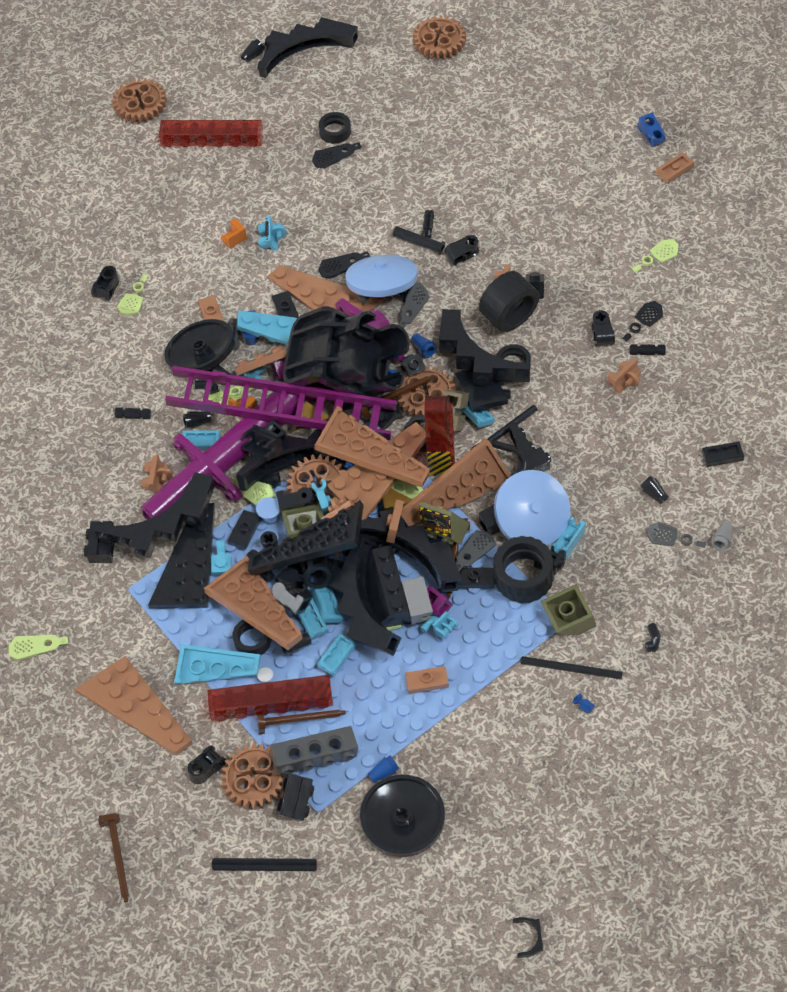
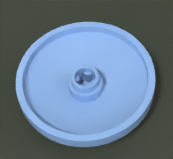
(381, 275)
(532, 506)

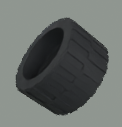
(509, 301)
(523, 548)

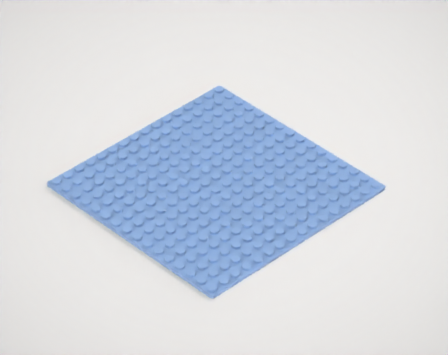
(370, 683)

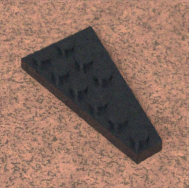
(314, 541)
(187, 568)

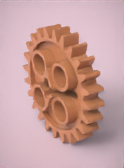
(449, 41)
(127, 103)
(409, 400)
(315, 465)
(253, 793)

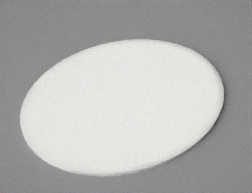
(265, 674)

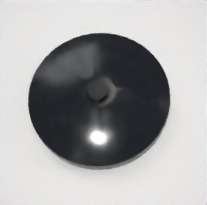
(200, 345)
(402, 815)

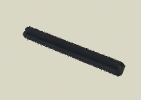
(264, 864)

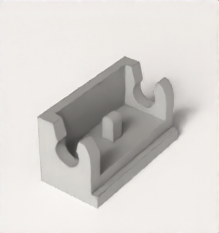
(417, 600)

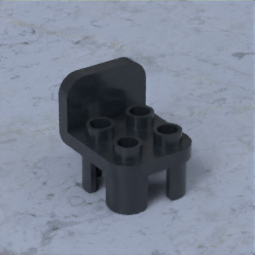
(344, 352)

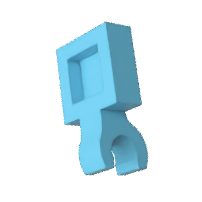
(324, 501)
(221, 562)

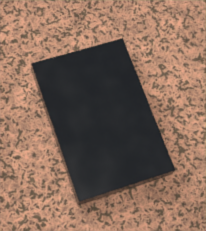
(480, 396)

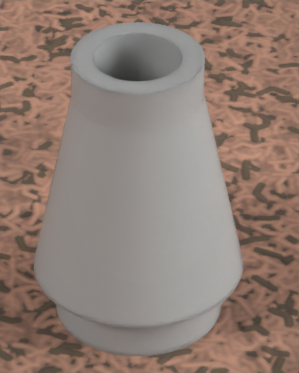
(722, 538)

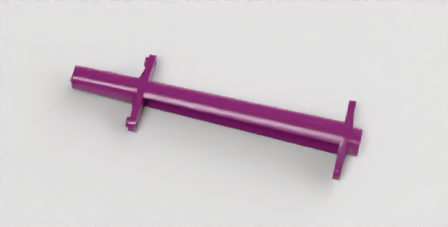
(228, 448)

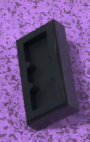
(284, 305)
(723, 454)
(244, 529)
(477, 577)

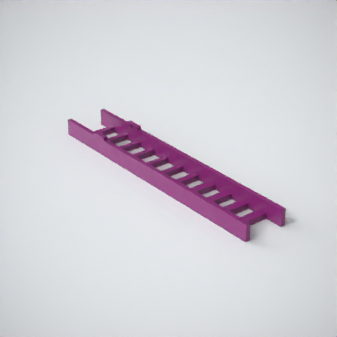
(321, 394)

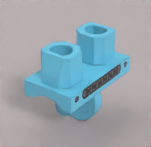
(272, 232)

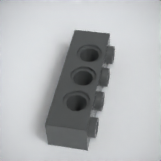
(320, 742)

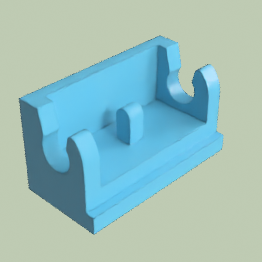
(569, 538)

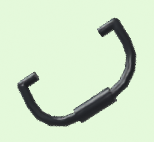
(509, 448)

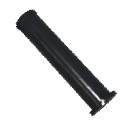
(419, 239)

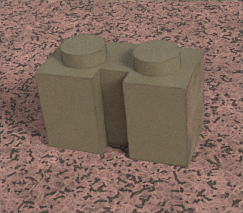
(459, 401)

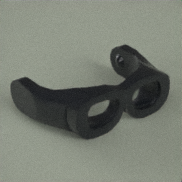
(539, 945)

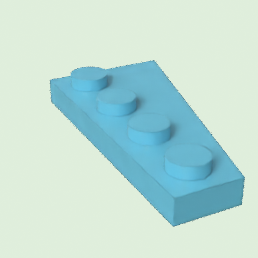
(270, 326)
(212, 664)

